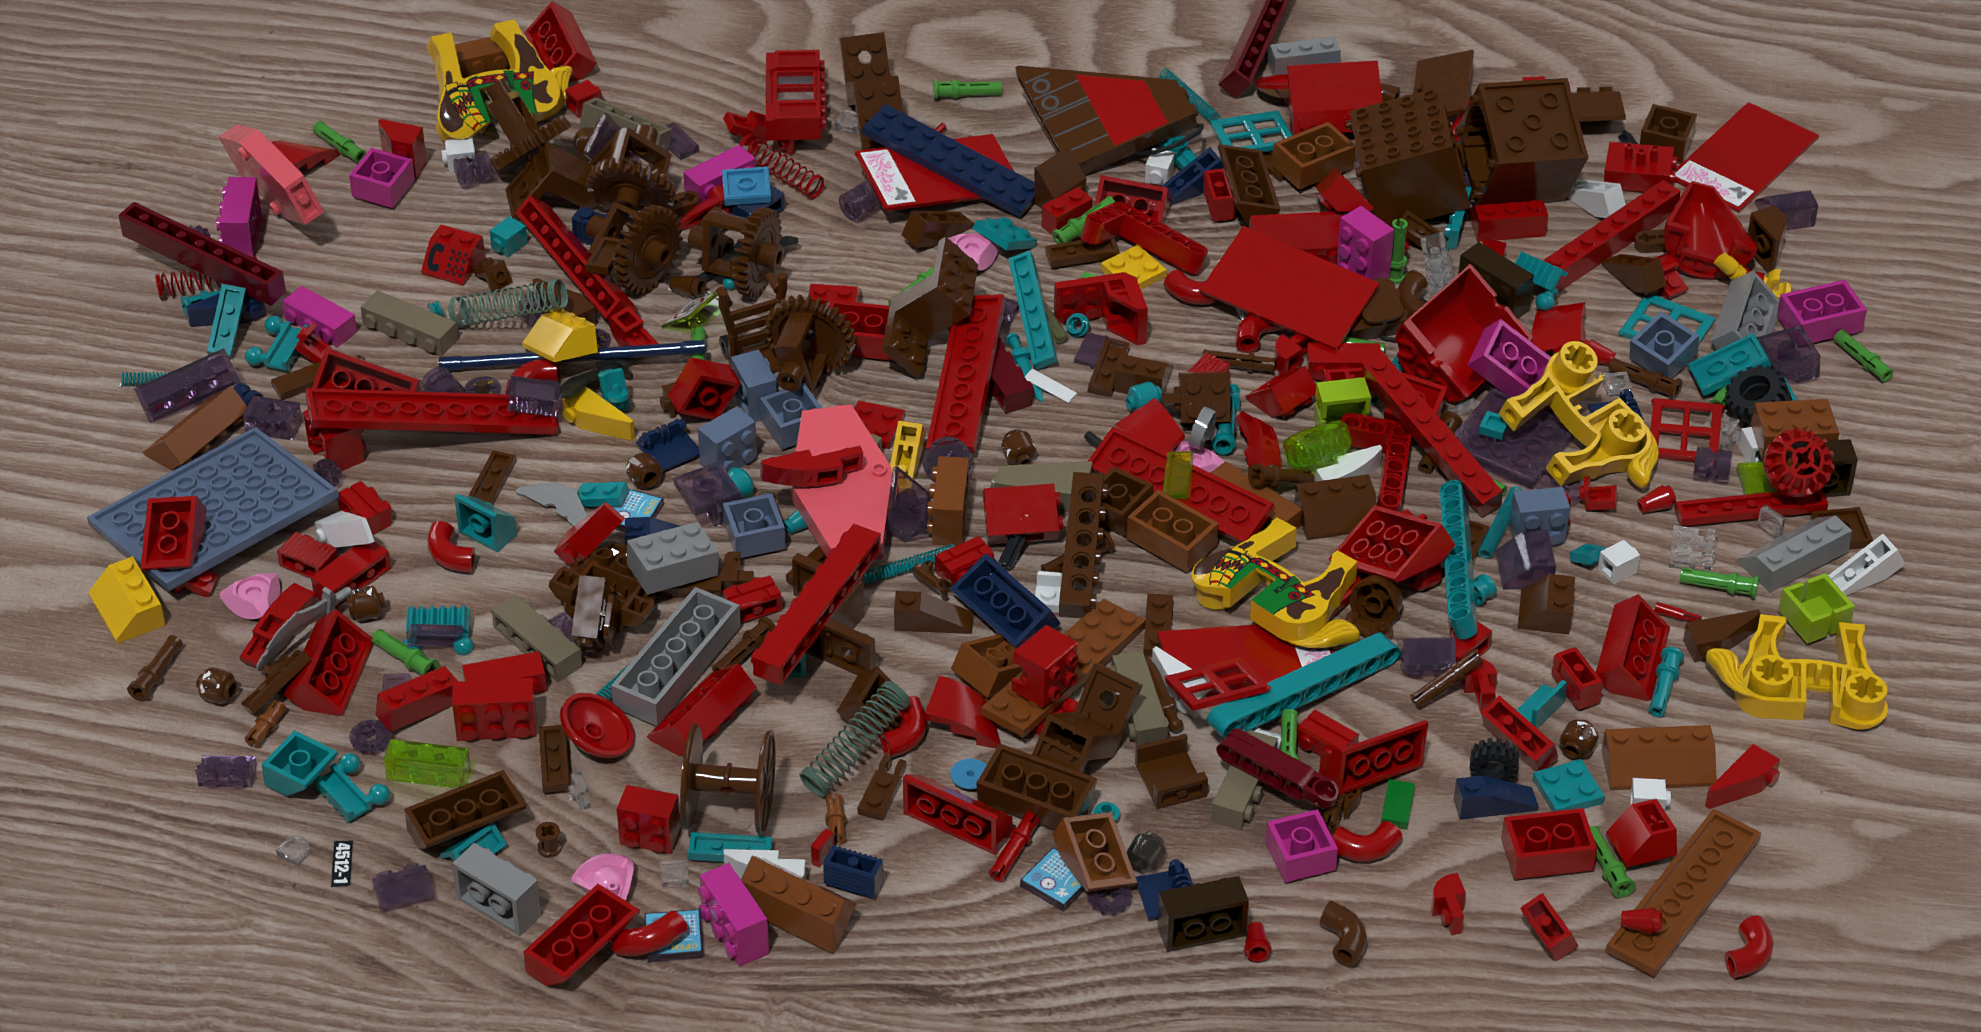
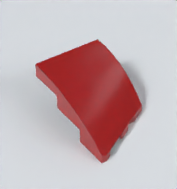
(305, 155)
(1558, 326)
(1153, 425)
(961, 708)

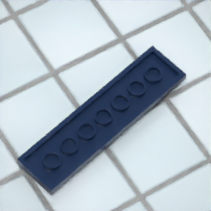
(951, 160)

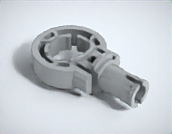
(1203, 428)

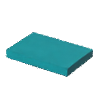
(1718, 367)

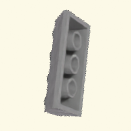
(1746, 310)
(1798, 552)

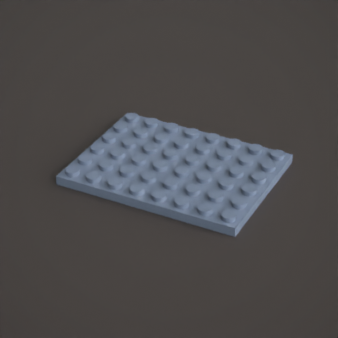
(248, 493)

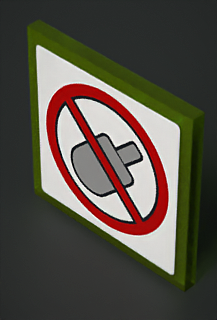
(691, 312)

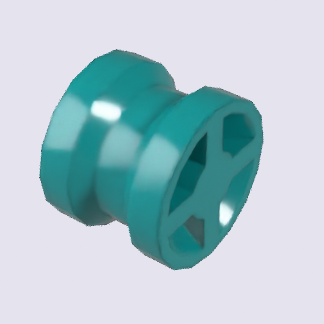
(1484, 588)

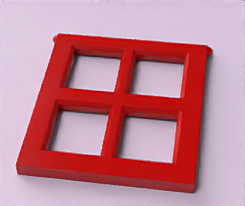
(1685, 429)
(1175, 681)

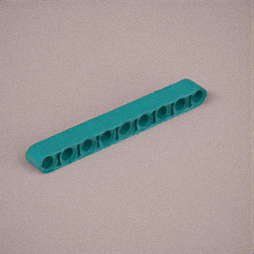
(1459, 562)
(1306, 684)

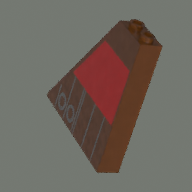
(1104, 113)

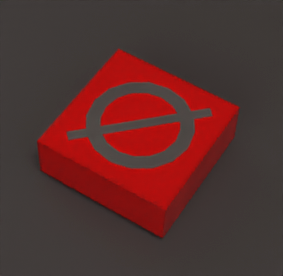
(821, 847)

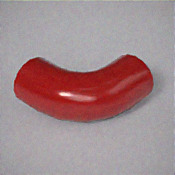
(1186, 289)
(1249, 333)
(538, 369)
(445, 552)
(908, 733)
(1367, 847)
(649, 937)
(1756, 950)

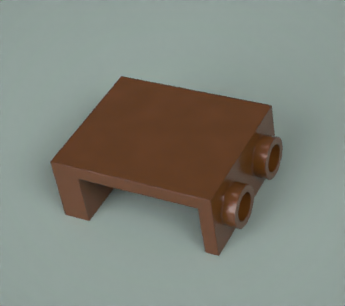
(1170, 772)

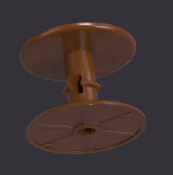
(739, 780)

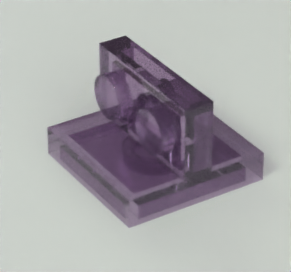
(707, 491)

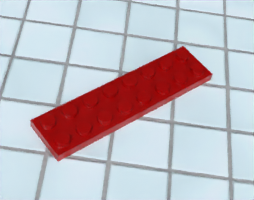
(967, 372)
(1234, 508)

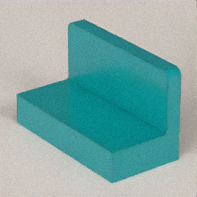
(1543, 703)
(485, 836)

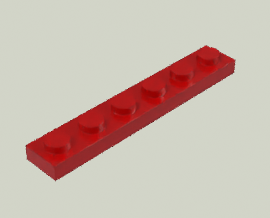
(1745, 507)

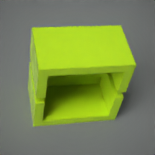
(1339, 398)
(1820, 609)

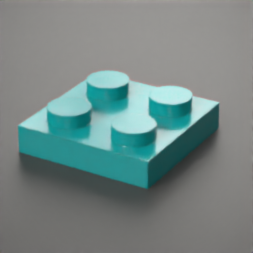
(1005, 233)
(1568, 786)

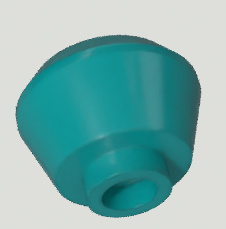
(742, 480)

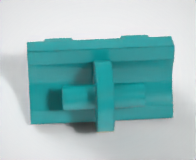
(614, 388)

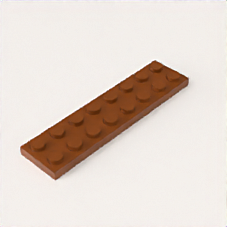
(1098, 637)
(1686, 890)

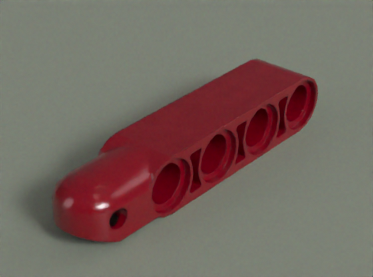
(1277, 769)

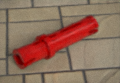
(1018, 839)

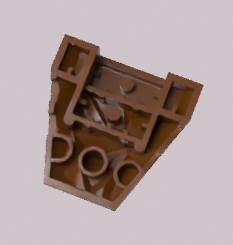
(611, 563)

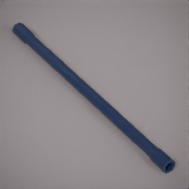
(684, 348)

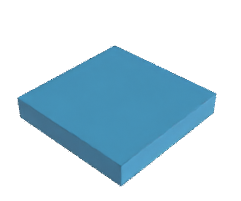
(746, 186)

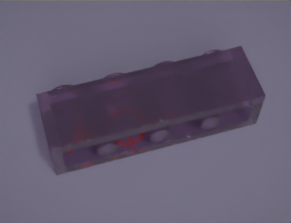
(187, 385)

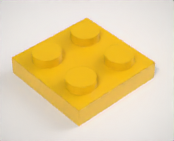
(1136, 263)

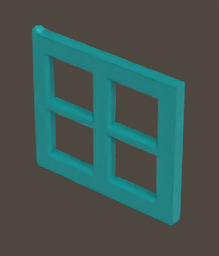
(1248, 122)
(1676, 311)

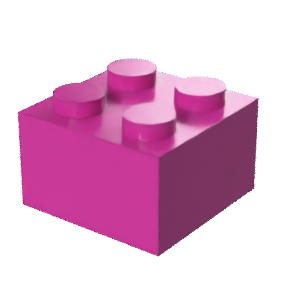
(381, 177)
(1301, 845)

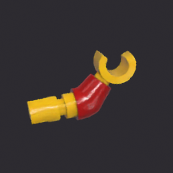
(1734, 270)

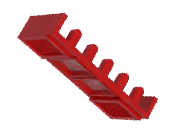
(795, 95)

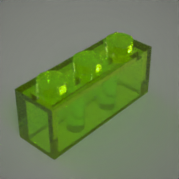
(427, 763)

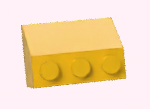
(561, 336)
(126, 601)

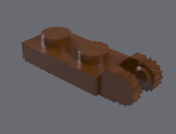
(881, 789)

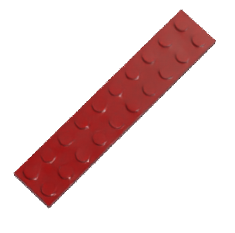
(421, 412)

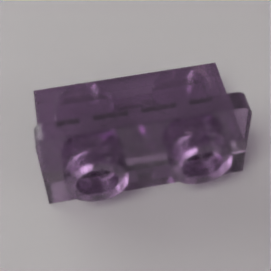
(226, 771)
(402, 887)

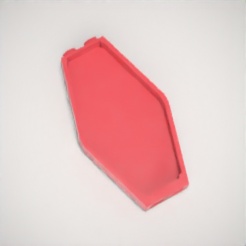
(276, 176)
(860, 496)

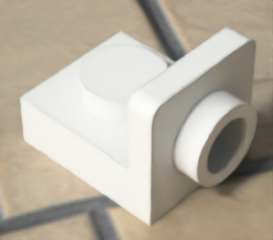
(1048, 589)

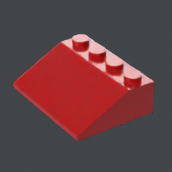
(1330, 92)
(1396, 544)

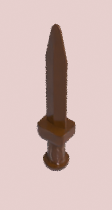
(1167, 703)

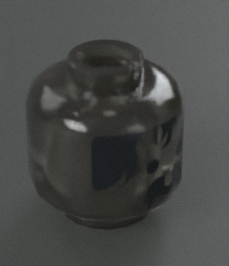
(1146, 852)

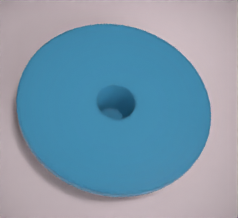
(967, 772)

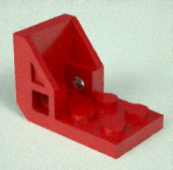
(1110, 297)

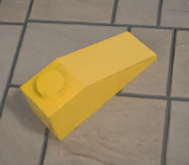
(597, 415)
(908, 447)

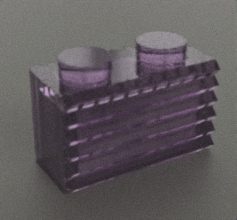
(533, 396)

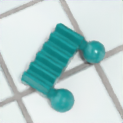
(1545, 276)
(282, 351)
(443, 616)
(345, 794)

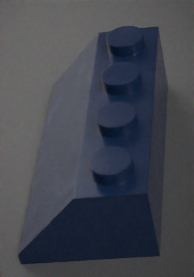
(1003, 601)

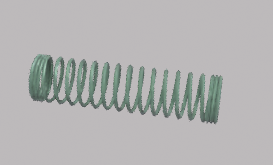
(550, 290)
(891, 698)

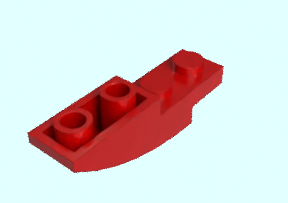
(1261, 441)
(807, 470)
(290, 601)

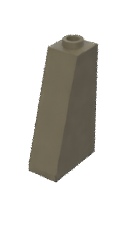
(1048, 473)

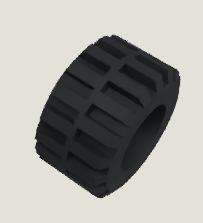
(1751, 385)

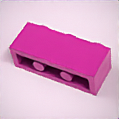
(709, 173)
(333, 321)

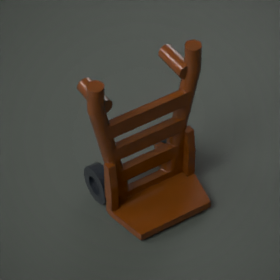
(731, 343)

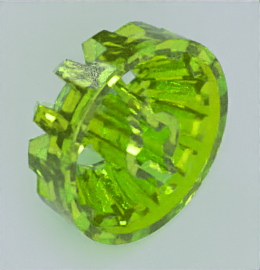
(1317, 444)

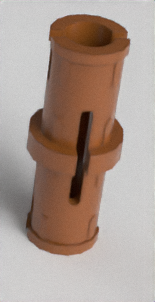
(265, 723)
(835, 817)

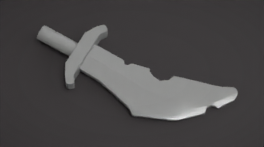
(562, 497)
(300, 621)

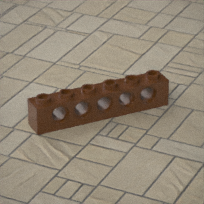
(1084, 487)

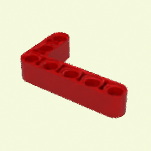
(1146, 232)
(1395, 444)

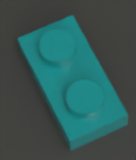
(598, 493)

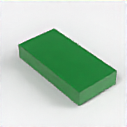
(1398, 803)

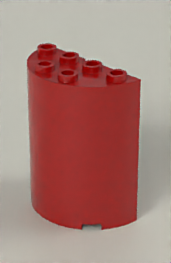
(1445, 331)

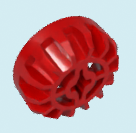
(1783, 473)

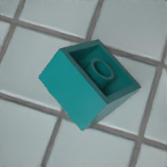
(484, 522)
(296, 763)

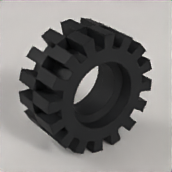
(1494, 751)

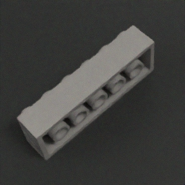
(676, 656)

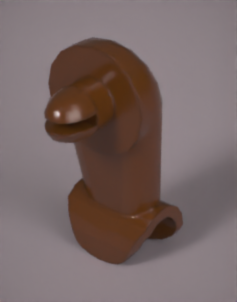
(926, 577)
(1368, 627)

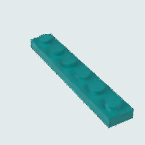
(1033, 310)

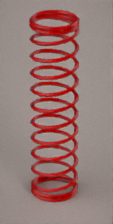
(754, 142)
(160, 282)

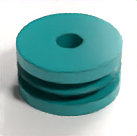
(435, 307)

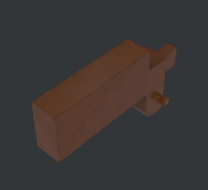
(727, 576)

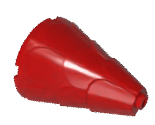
(1703, 230)

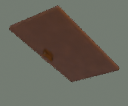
(1449, 73)

